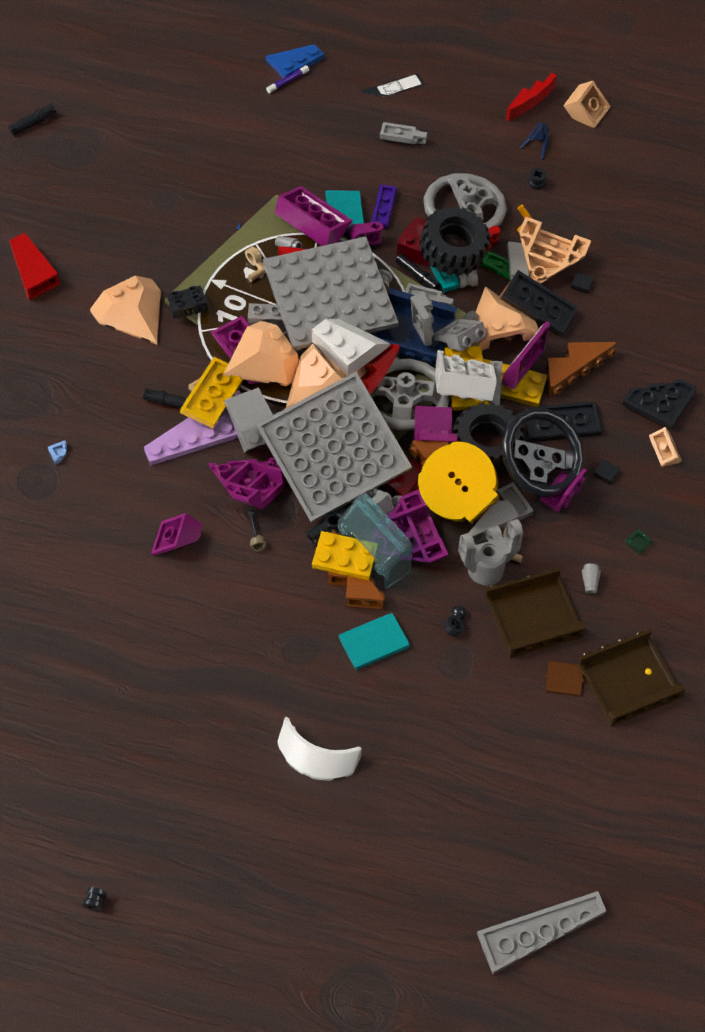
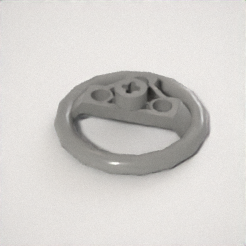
(469, 195)
(408, 389)

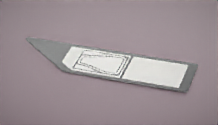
(395, 86)

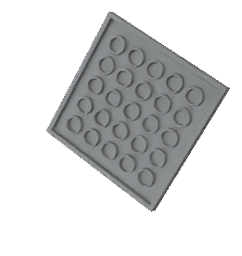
(329, 284)
(333, 447)

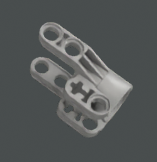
(487, 569)

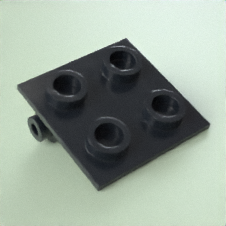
(187, 299)

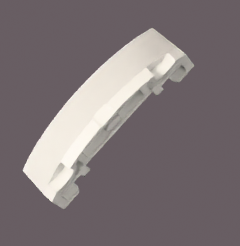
(314, 760)

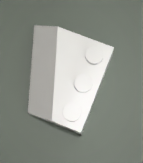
(346, 344)
(464, 378)

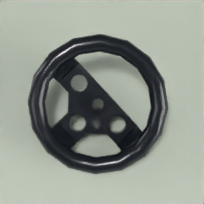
(540, 456)

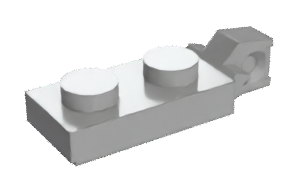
(402, 133)
(430, 293)
(498, 371)

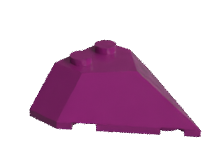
(251, 480)
(415, 522)

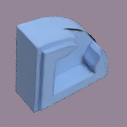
(58, 451)

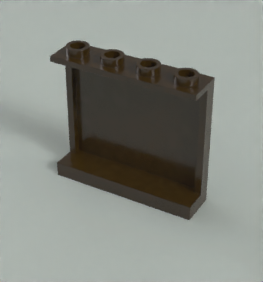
(533, 613)
(620, 681)

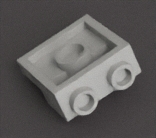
(422, 317)
(461, 334)

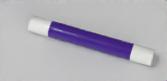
(287, 79)

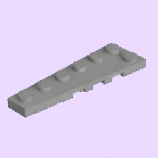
(524, 935)

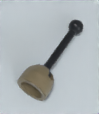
(257, 541)

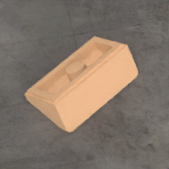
(665, 447)

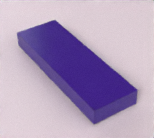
(384, 205)

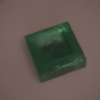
(638, 541)

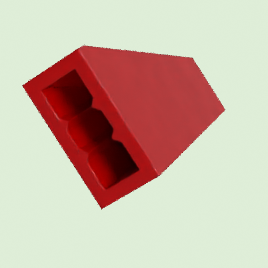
(33, 267)

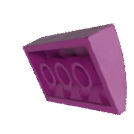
(230, 335)
(526, 358)

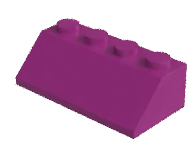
(312, 216)

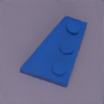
(293, 60)

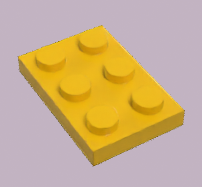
(343, 556)

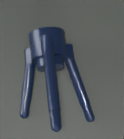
(539, 133)

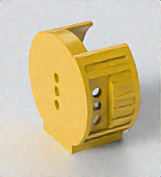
(472, 469)

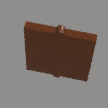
(564, 678)

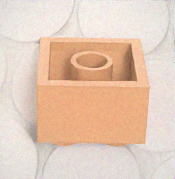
(587, 104)

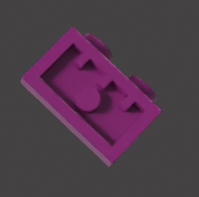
(433, 424)
(564, 500)

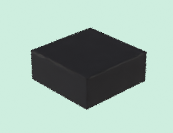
(582, 282)
(606, 472)

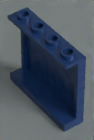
(406, 335)

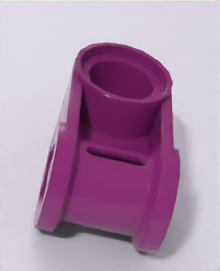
(369, 230)

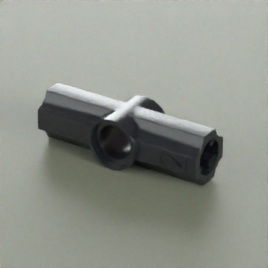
(314, 533)

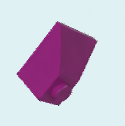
(176, 533)

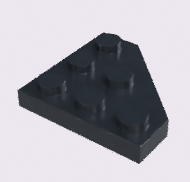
(661, 401)

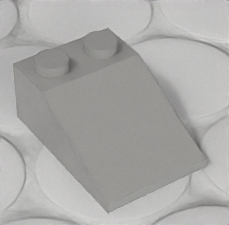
(246, 412)

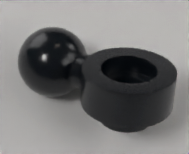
(454, 625)

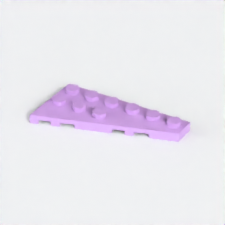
(190, 437)

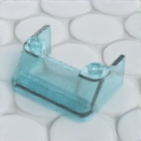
(380, 537)

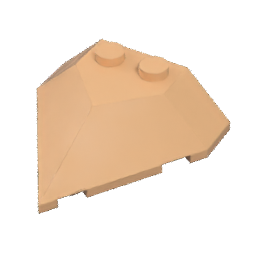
(548, 253)
(131, 308)
(502, 320)
(264, 356)
(311, 375)

